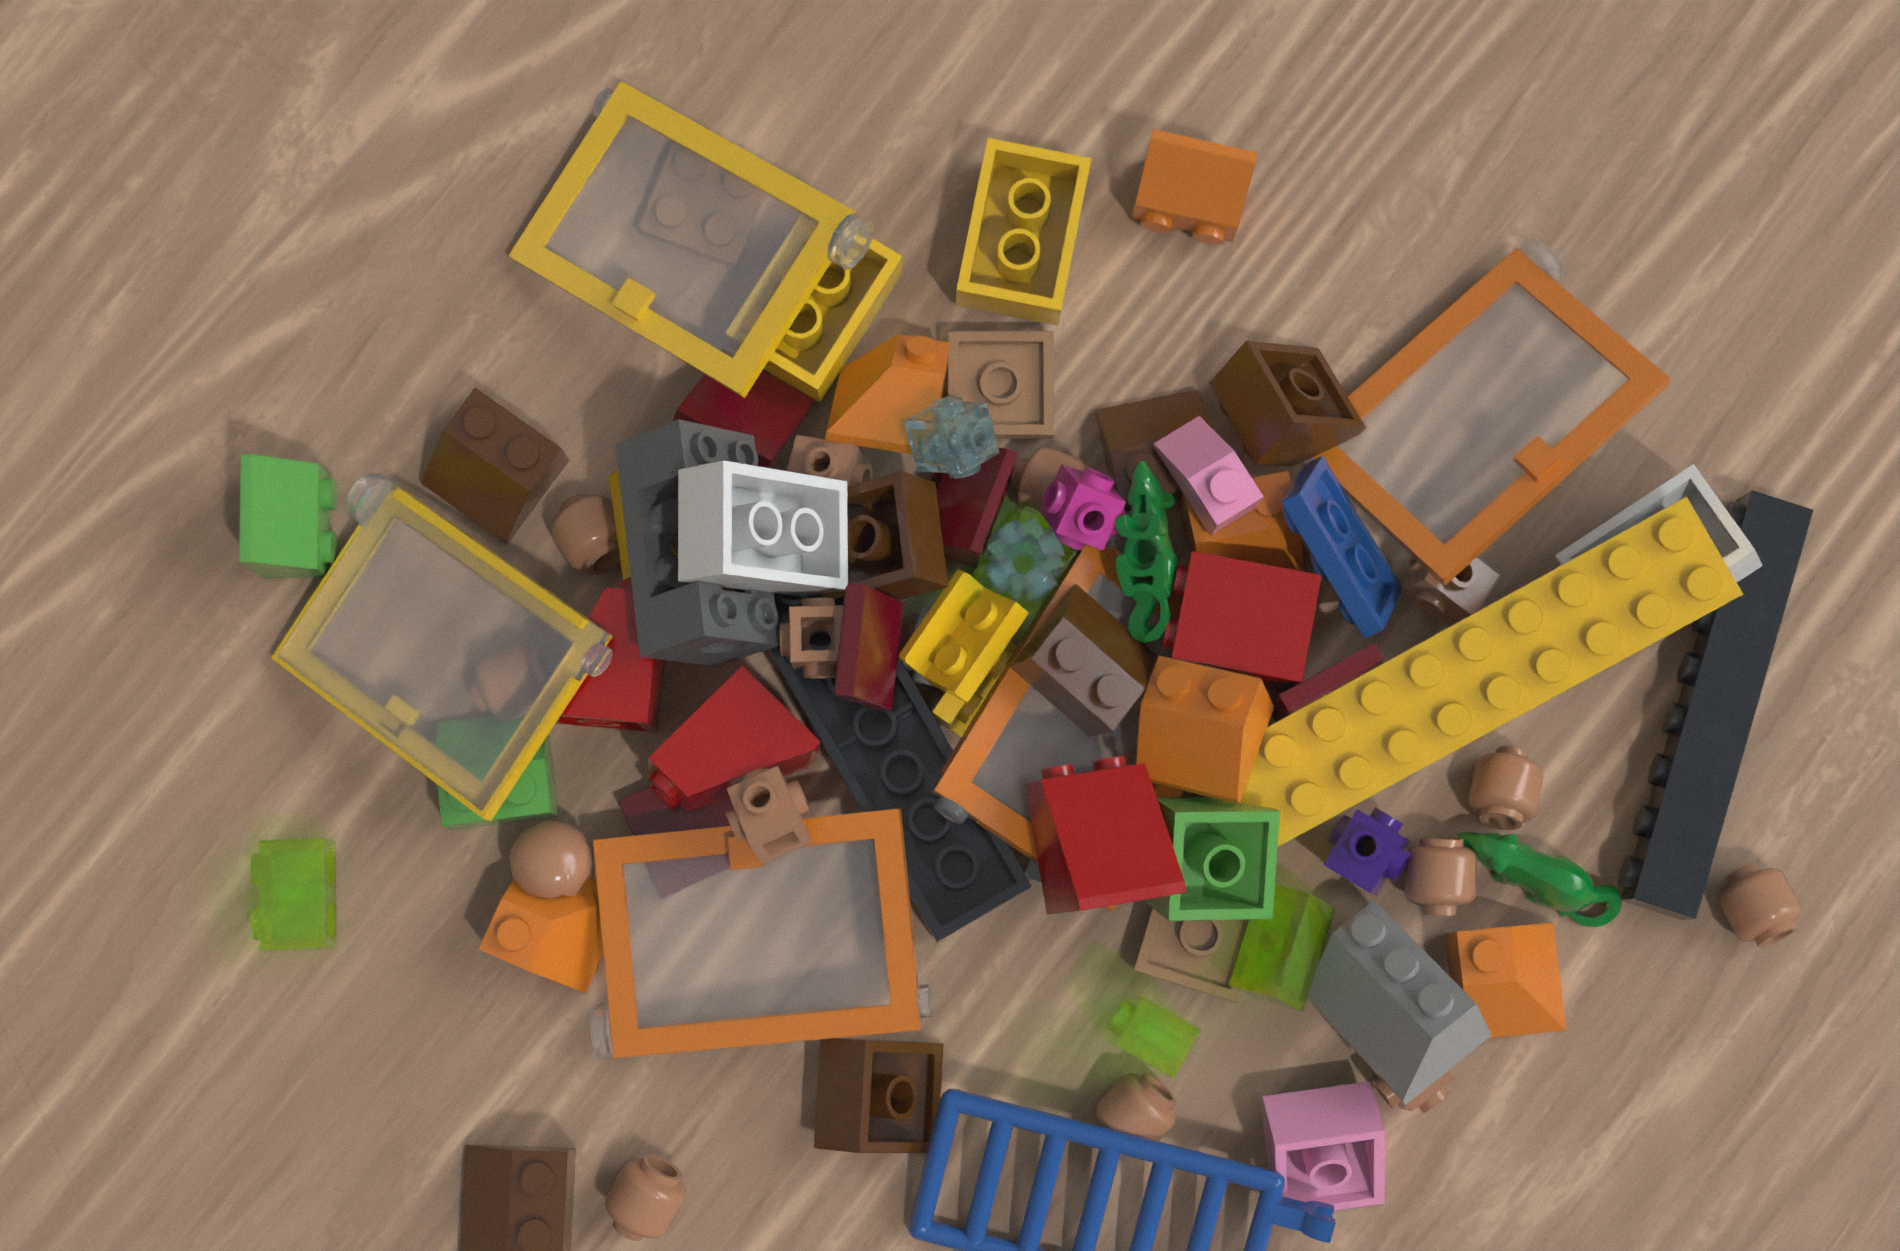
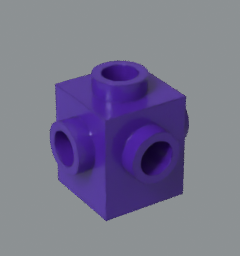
(1348, 855)

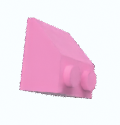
(1327, 1144)

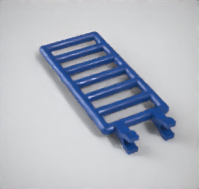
(1272, 1209)

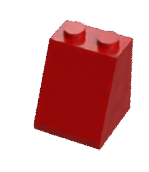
(1244, 618)
(631, 686)
(724, 740)
(1100, 837)

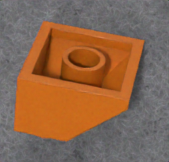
(886, 389)
(549, 936)
(1510, 977)

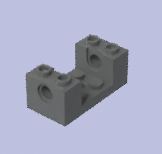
(674, 617)

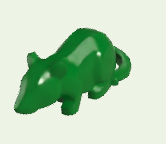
(1148, 561)
(1546, 878)

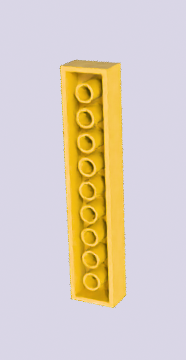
(1489, 669)

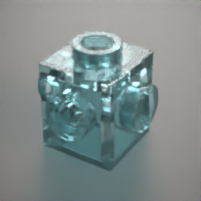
(952, 437)
(1029, 541)

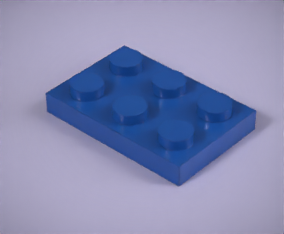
(1341, 547)

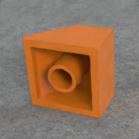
(1193, 187)
(1257, 536)
(1202, 728)

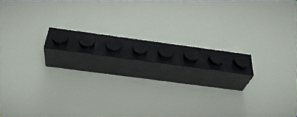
(1713, 718)

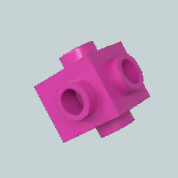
(1082, 507)

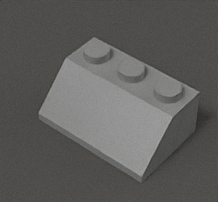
(1394, 1003)

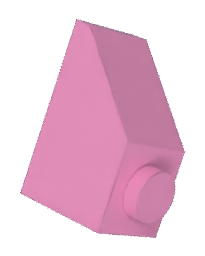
(1208, 474)

